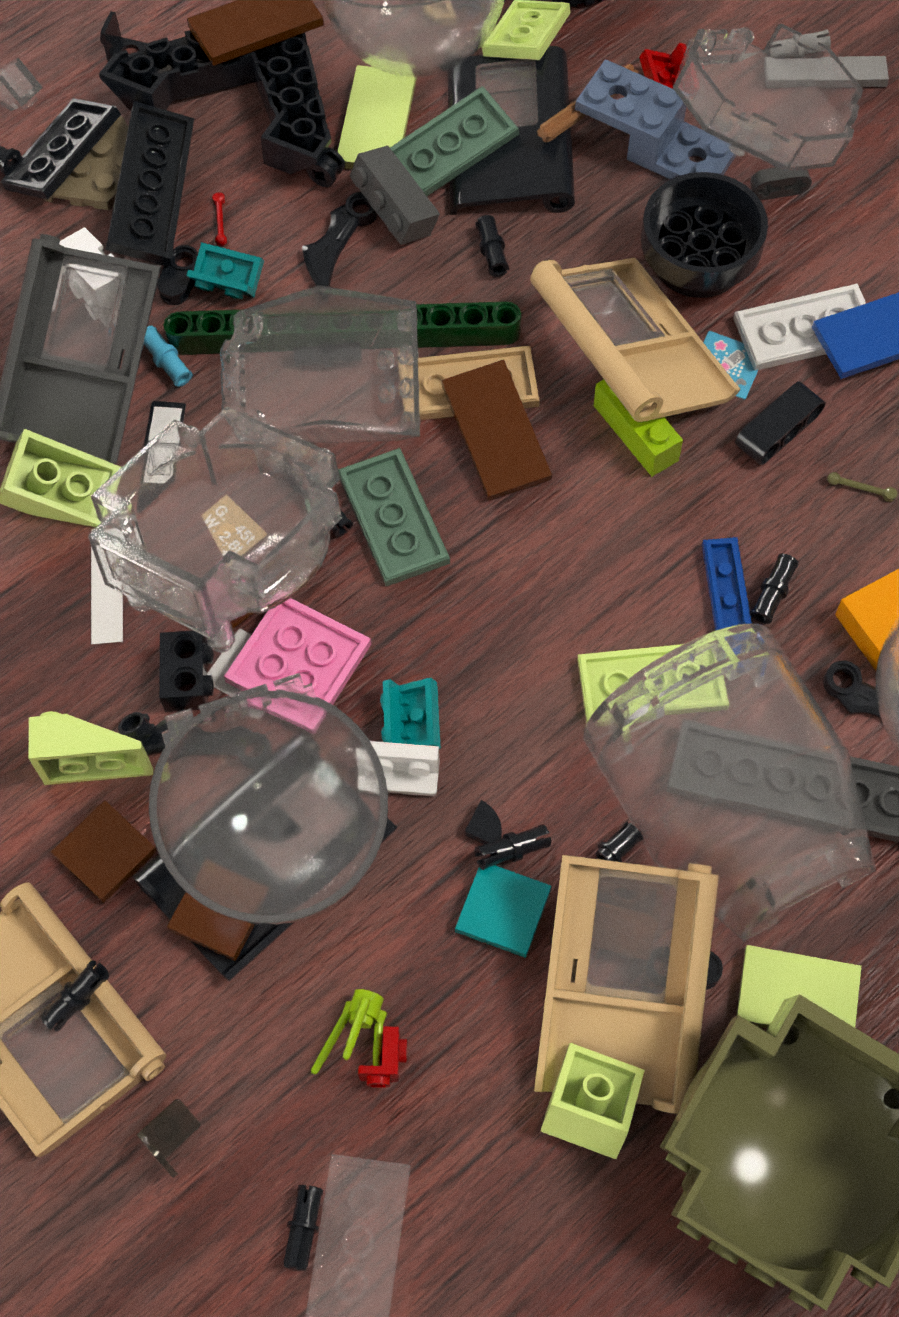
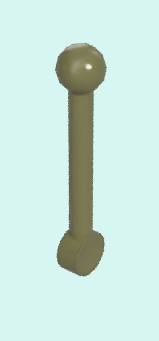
(889, 494)

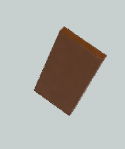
(251, 25)
(496, 430)

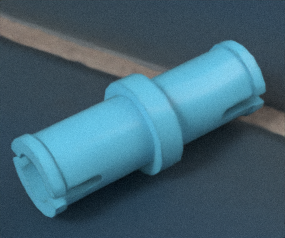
(166, 357)

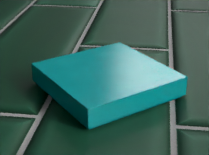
(503, 909)

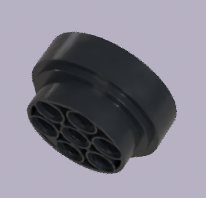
(703, 233)

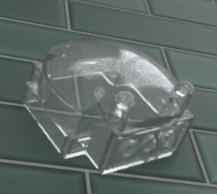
(216, 522)

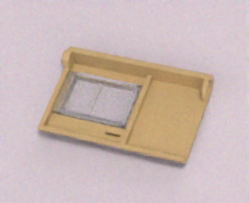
(638, 975)

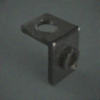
(168, 1132)

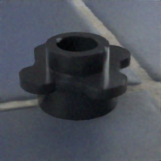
(137, 727)

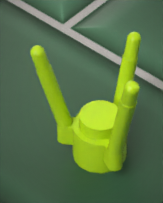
(363, 1012)

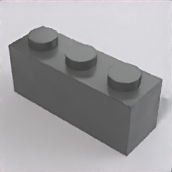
(394, 194)

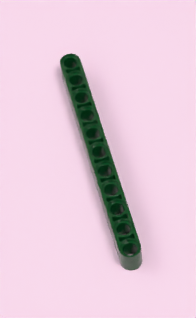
(456, 318)

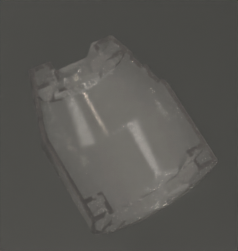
(734, 772)

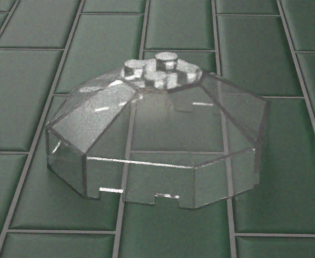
(771, 103)

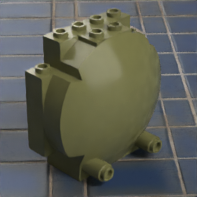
(794, 1153)

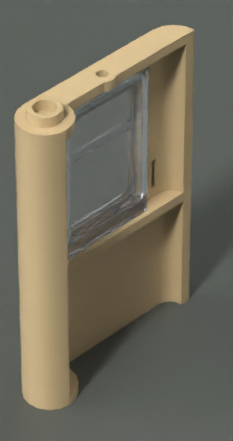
(634, 337)
(65, 1077)

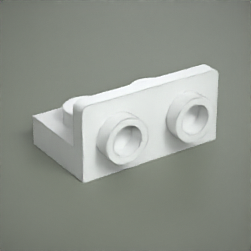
(409, 767)

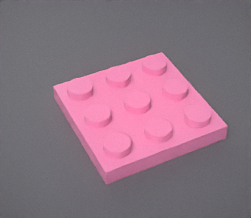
(303, 642)

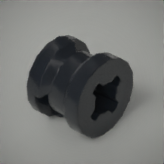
(326, 168)

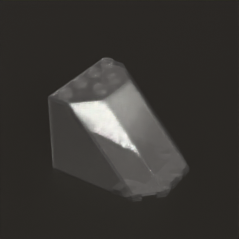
(326, 366)

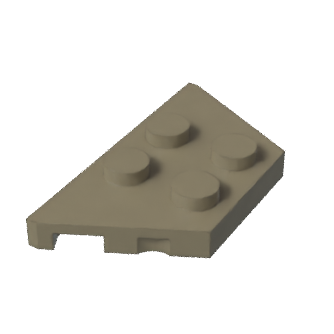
(97, 175)

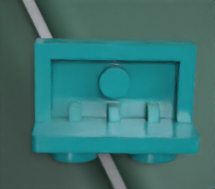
(226, 270)
(411, 712)

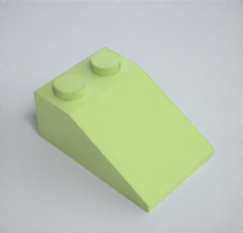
(53, 480)
(78, 751)

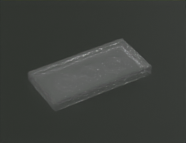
(358, 1238)

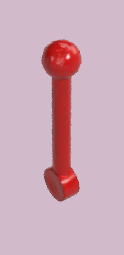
(219, 200)

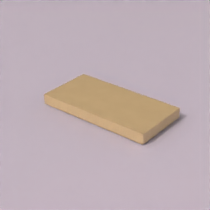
(434, 369)

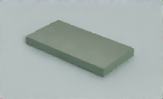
(455, 140)
(393, 517)

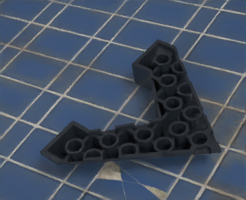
(281, 72)

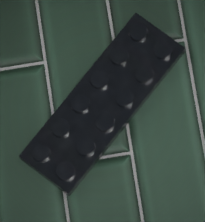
(150, 184)

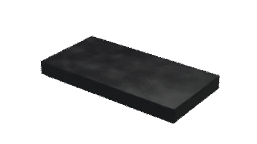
(60, 148)

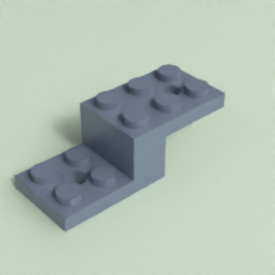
(654, 121)

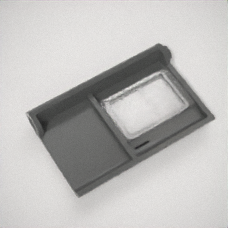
(69, 345)

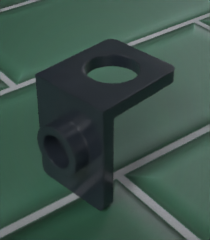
(113, 41)

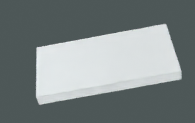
(784, 330)

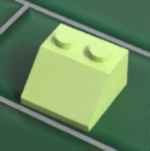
(593, 1101)

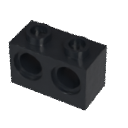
(178, 671)

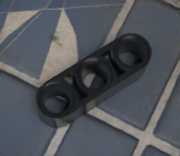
(780, 423)

